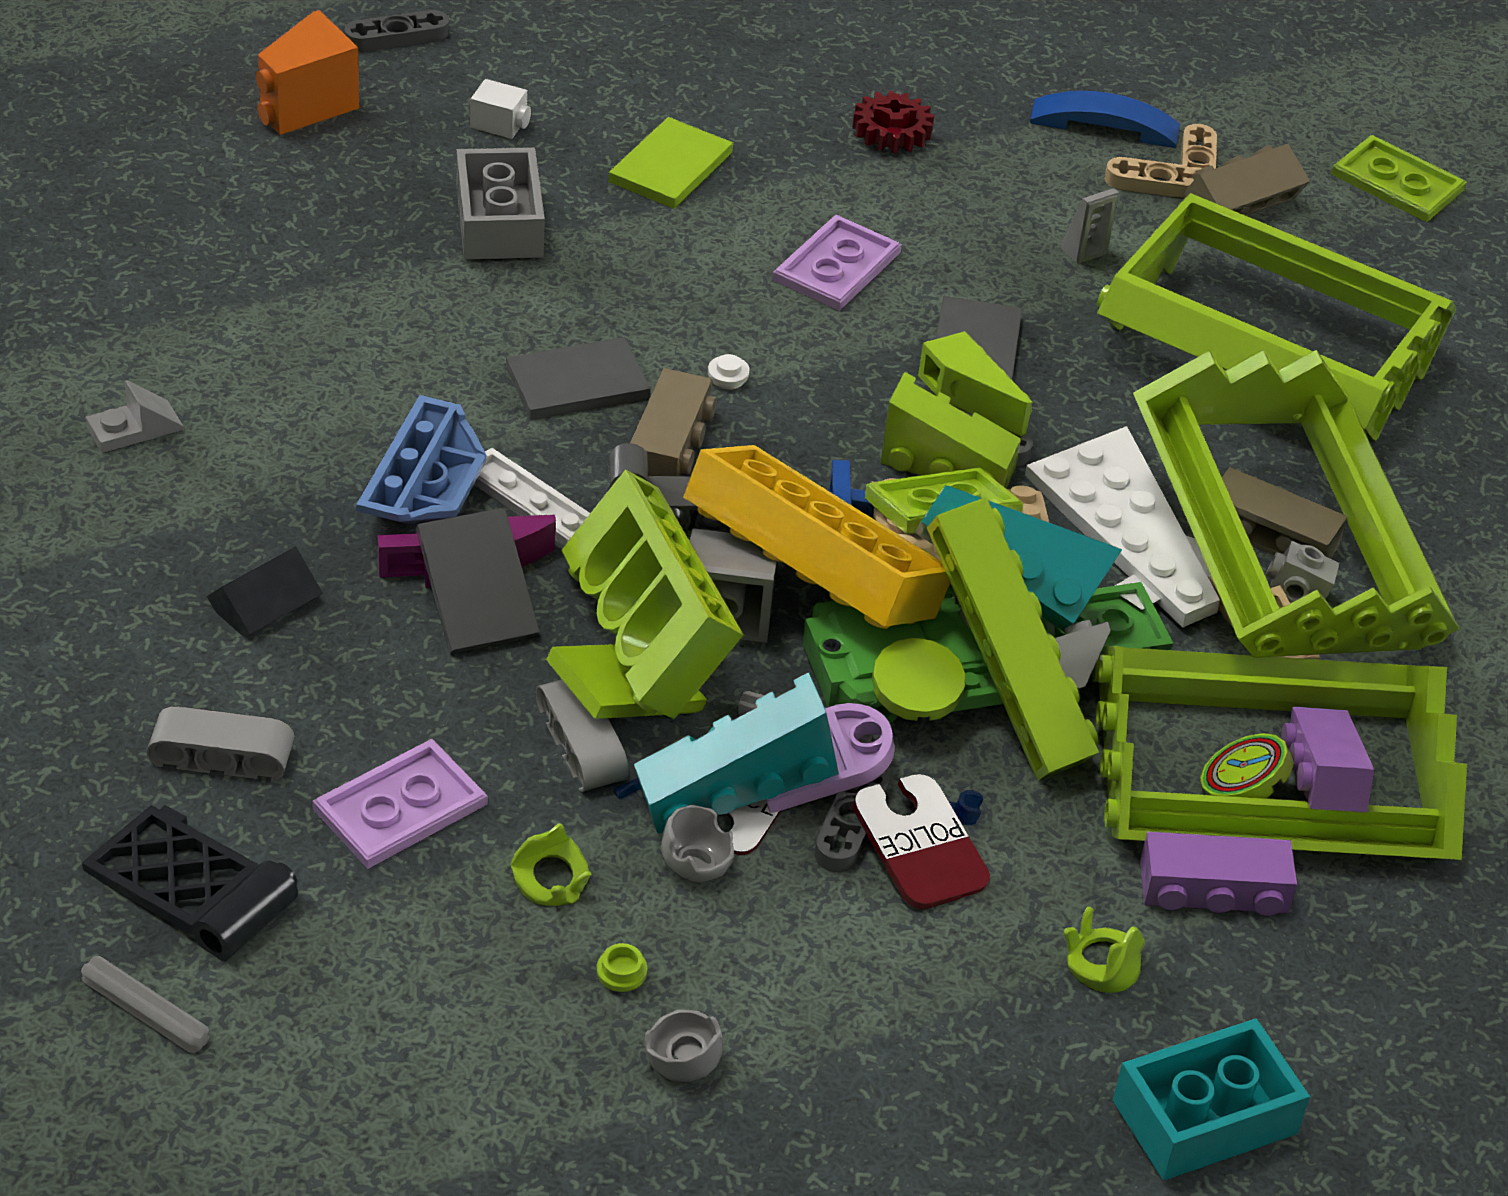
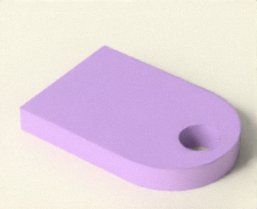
(856, 761)

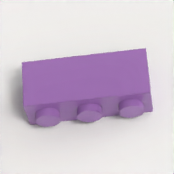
(1329, 759)
(1218, 873)

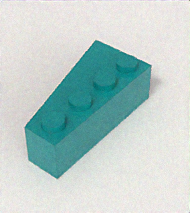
(1056, 562)
(743, 759)

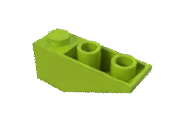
(974, 381)

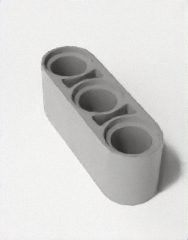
(221, 742)
(589, 743)

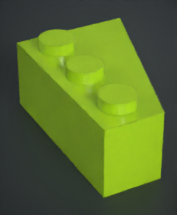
(934, 437)

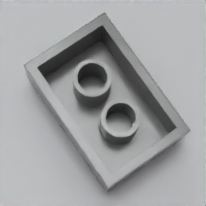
(500, 203)

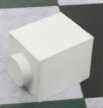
(499, 109)

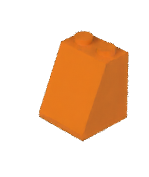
(307, 75)

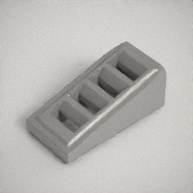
(1091, 227)

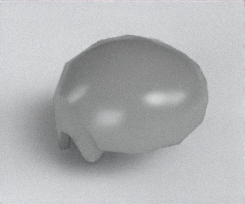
(693, 833)
(691, 1038)

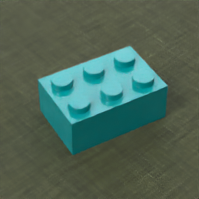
(1210, 1098)

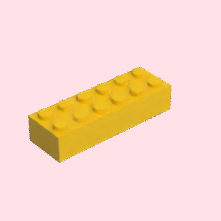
(818, 535)

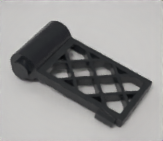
(232, 908)

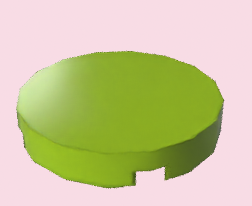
(918, 679)

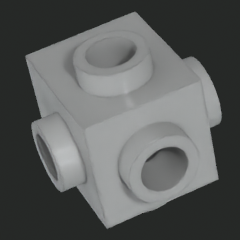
(1302, 571)

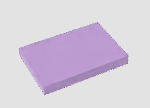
(837, 262)
(399, 803)

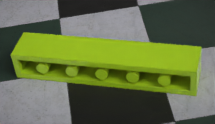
(1013, 638)

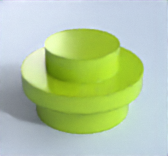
(622, 968)

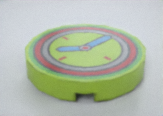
(1248, 767)

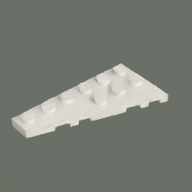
(1117, 501)

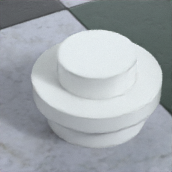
(728, 371)

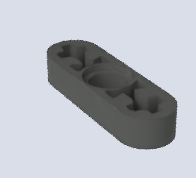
(428, 25)
(835, 826)

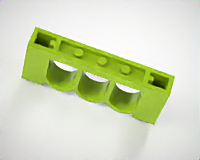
(651, 595)

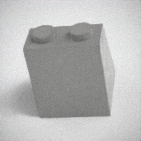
(742, 578)

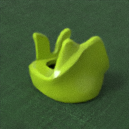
(550, 844)
(1122, 961)

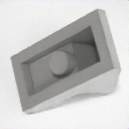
(140, 420)

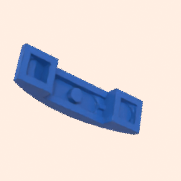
(1108, 111)

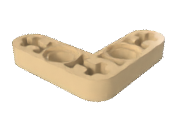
(1124, 172)

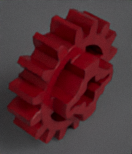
(893, 121)

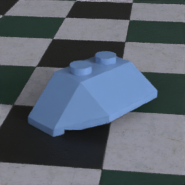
(426, 466)

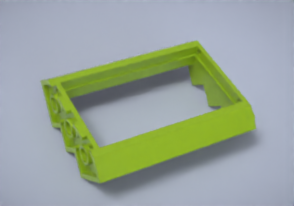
(1196, 329)
(1308, 394)
(1279, 685)

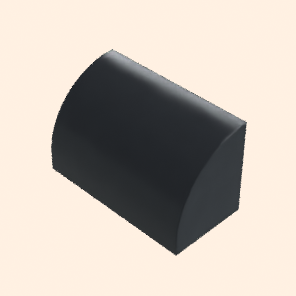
(266, 593)

